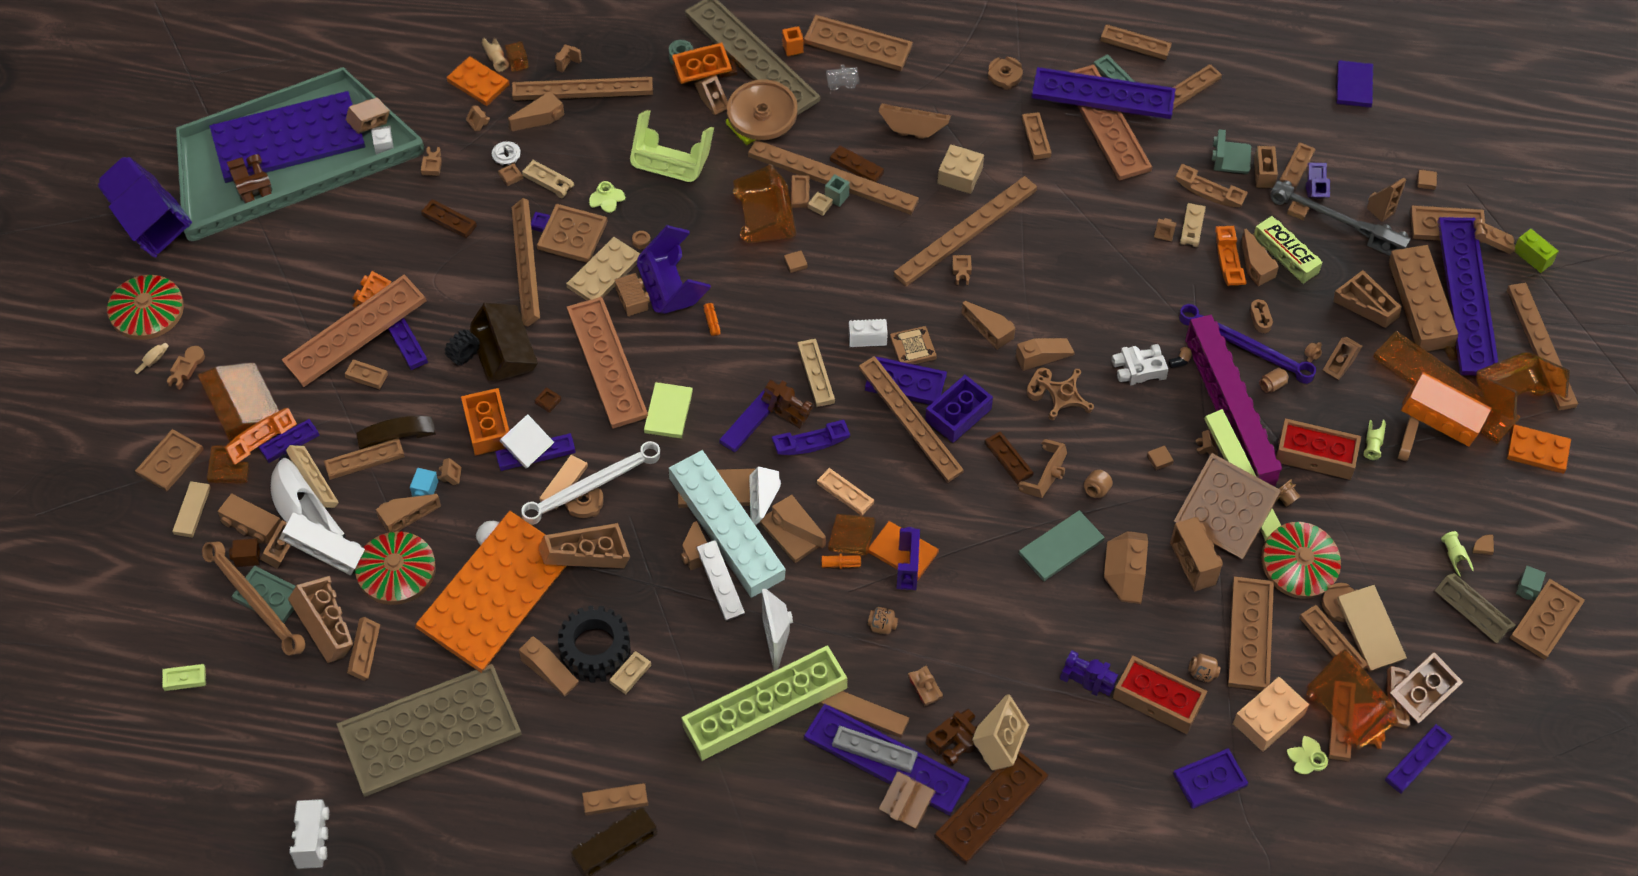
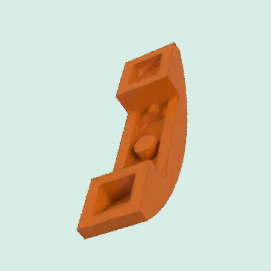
(1228, 256)
(259, 433)

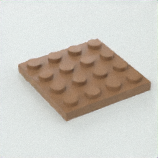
(1229, 504)

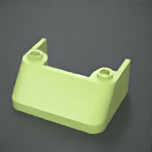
(652, 157)

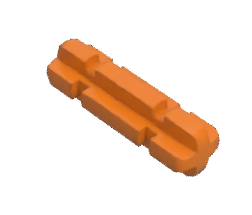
(711, 319)

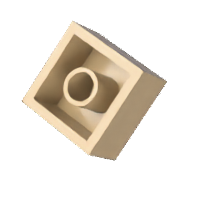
(960, 169)

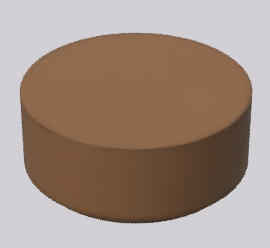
(641, 239)
(195, 353)

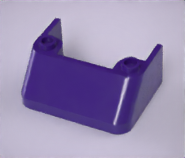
(661, 275)

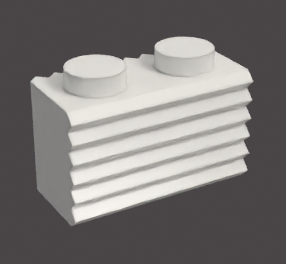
(867, 333)

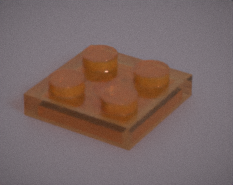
(851, 534)

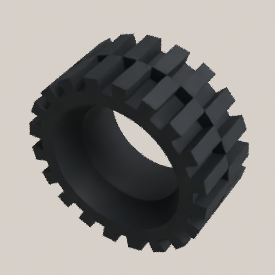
(594, 665)

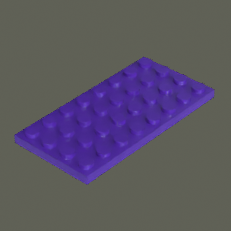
(288, 134)

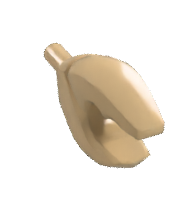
(152, 357)

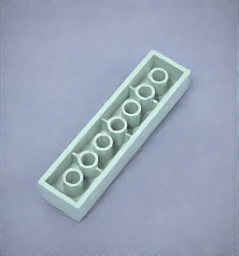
(727, 523)

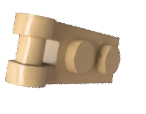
(548, 178)
(1192, 225)

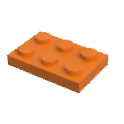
(478, 81)
(1539, 449)

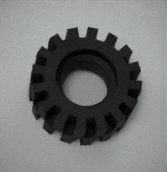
(462, 347)

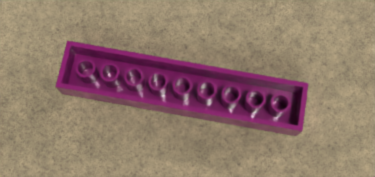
(1230, 394)

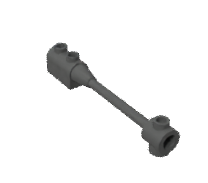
(1380, 236)

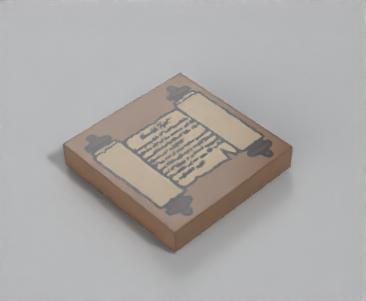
(913, 346)

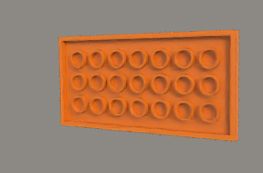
(491, 593)

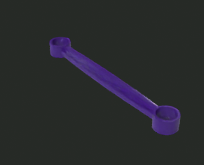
(1255, 347)

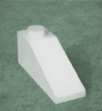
(763, 488)

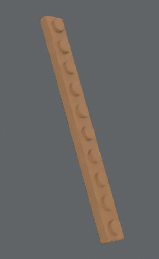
(823, 173)
(965, 231)

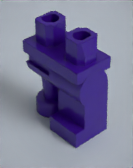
(1092, 674)

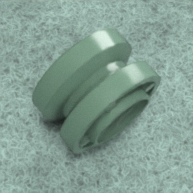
(678, 47)

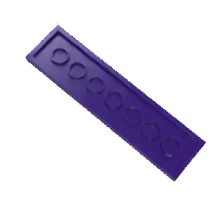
(1103, 93)
(946, 782)

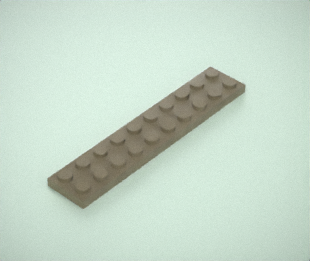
(748, 50)

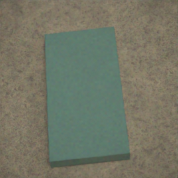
(1061, 545)

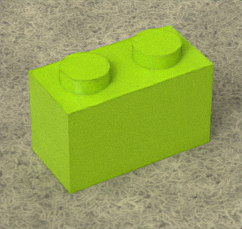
(1535, 250)

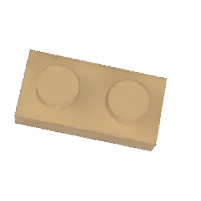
(630, 672)

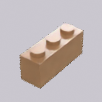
(248, 519)

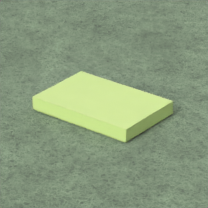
(668, 410)

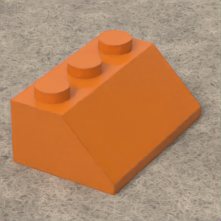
(701, 63)

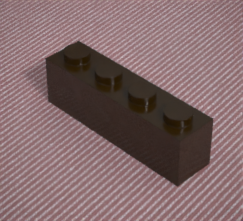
(614, 842)

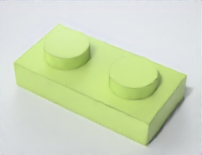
(184, 677)

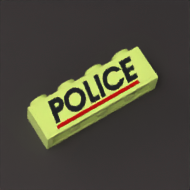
(1287, 249)

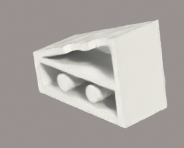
(310, 834)

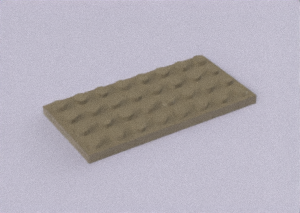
(428, 730)

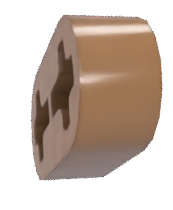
(1257, 316)
(1032, 385)

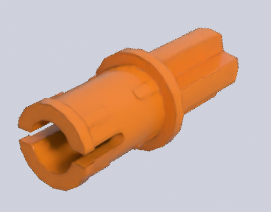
(841, 561)

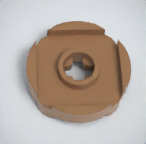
(1003, 80)
(589, 508)
(1330, 602)

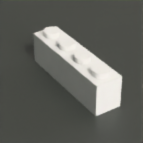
(322, 543)

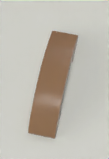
(1209, 190)

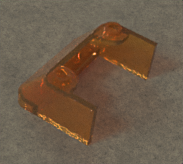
(1518, 374)

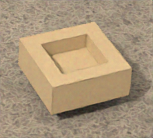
(820, 203)

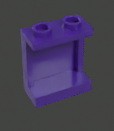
(908, 573)

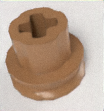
(1288, 493)

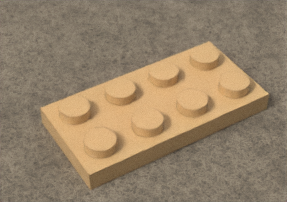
(598, 275)

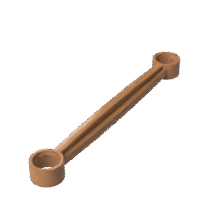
(253, 598)

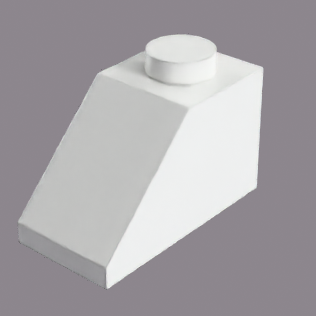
(382, 139)

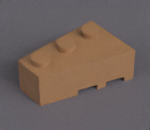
(1368, 299)

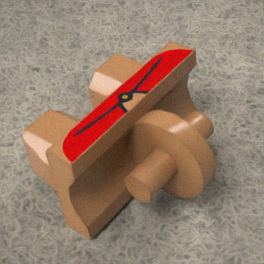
(925, 686)

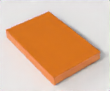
(887, 549)

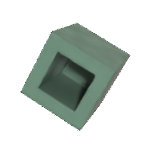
(837, 189)
(1530, 583)

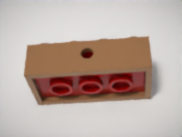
(1318, 449)
(1159, 694)

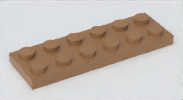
(858, 42)
(1250, 633)

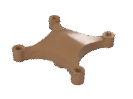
(1064, 394)

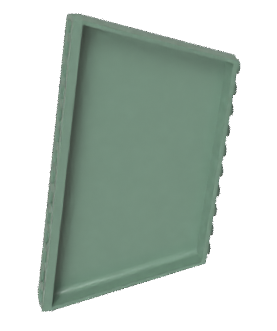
(217, 205)

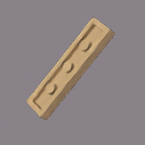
(816, 372)
(312, 475)

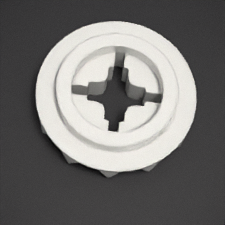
(511, 148)

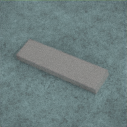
(874, 749)

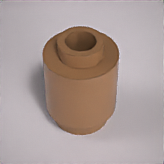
(1274, 380)

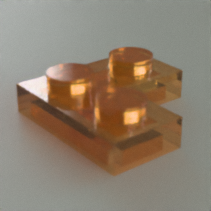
(223, 470)

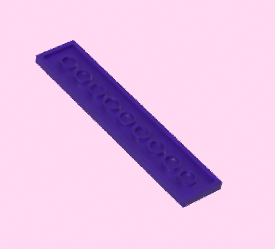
(1467, 294)

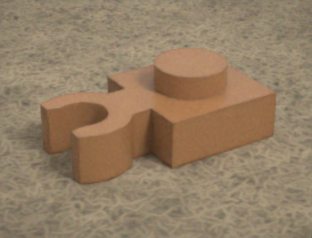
(432, 164)
(962, 267)
(182, 369)

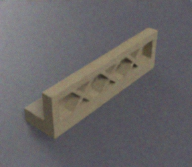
(1475, 607)

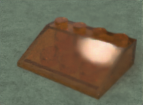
(237, 397)

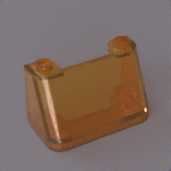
(765, 206)
(1353, 700)

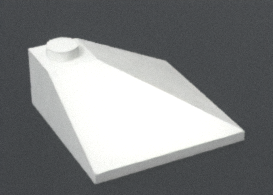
(776, 625)

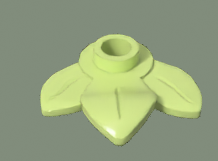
(606, 197)
(1305, 756)

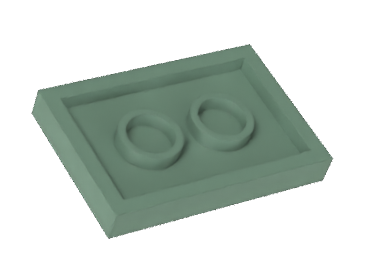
(271, 589)

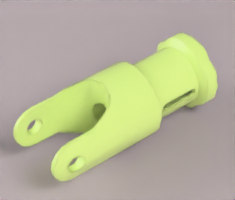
(1374, 441)
(1455, 550)

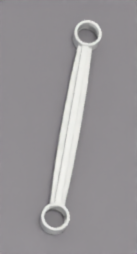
(591, 482)

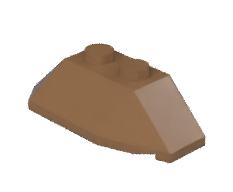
(913, 121)
(1127, 565)

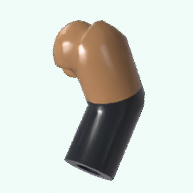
(1182, 359)

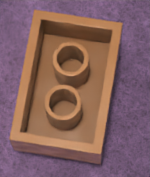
(1196, 553)

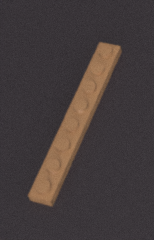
(583, 88)
(525, 262)
(1537, 335)
(911, 419)

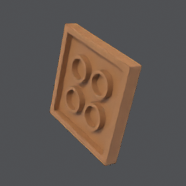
(572, 233)

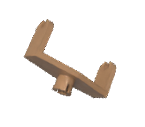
(1052, 471)

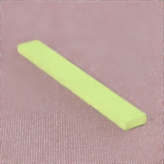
(1234, 454)

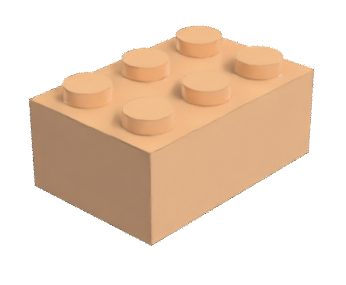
(1270, 714)

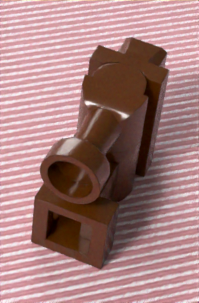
(246, 184)
(785, 404)
(957, 729)

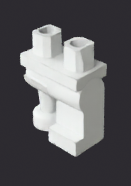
(1137, 367)

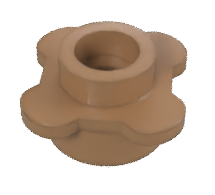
(1313, 351)

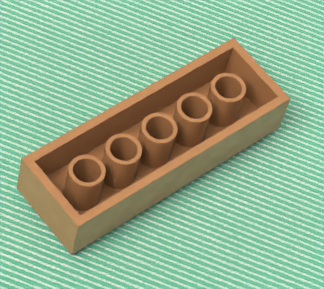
(1423, 298)

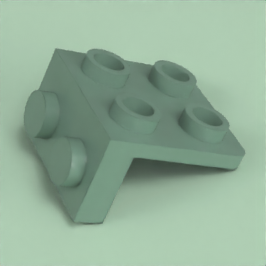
(1230, 155)

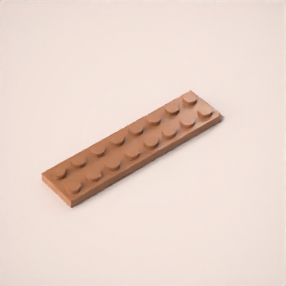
(1115, 137)
(354, 330)
(607, 362)

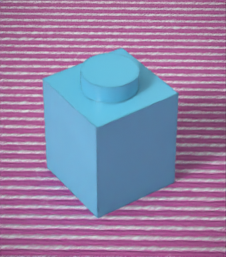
(423, 482)

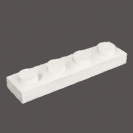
(720, 580)

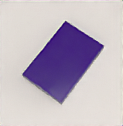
(1354, 83)
(1210, 778)

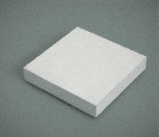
(526, 441)

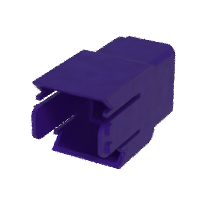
(143, 206)

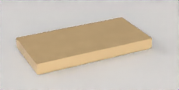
(1371, 628)

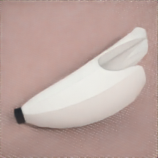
(285, 484)

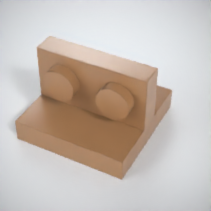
(907, 800)

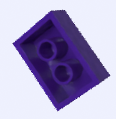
(958, 408)

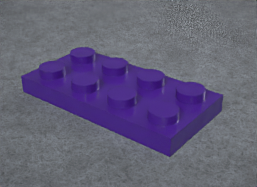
(915, 381)

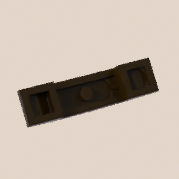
(395, 428)

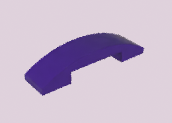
(811, 441)

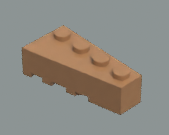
(586, 547)
(322, 617)

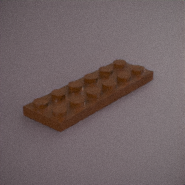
(990, 807)

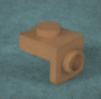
(565, 56)

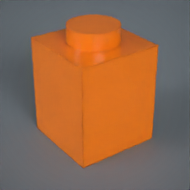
(792, 41)

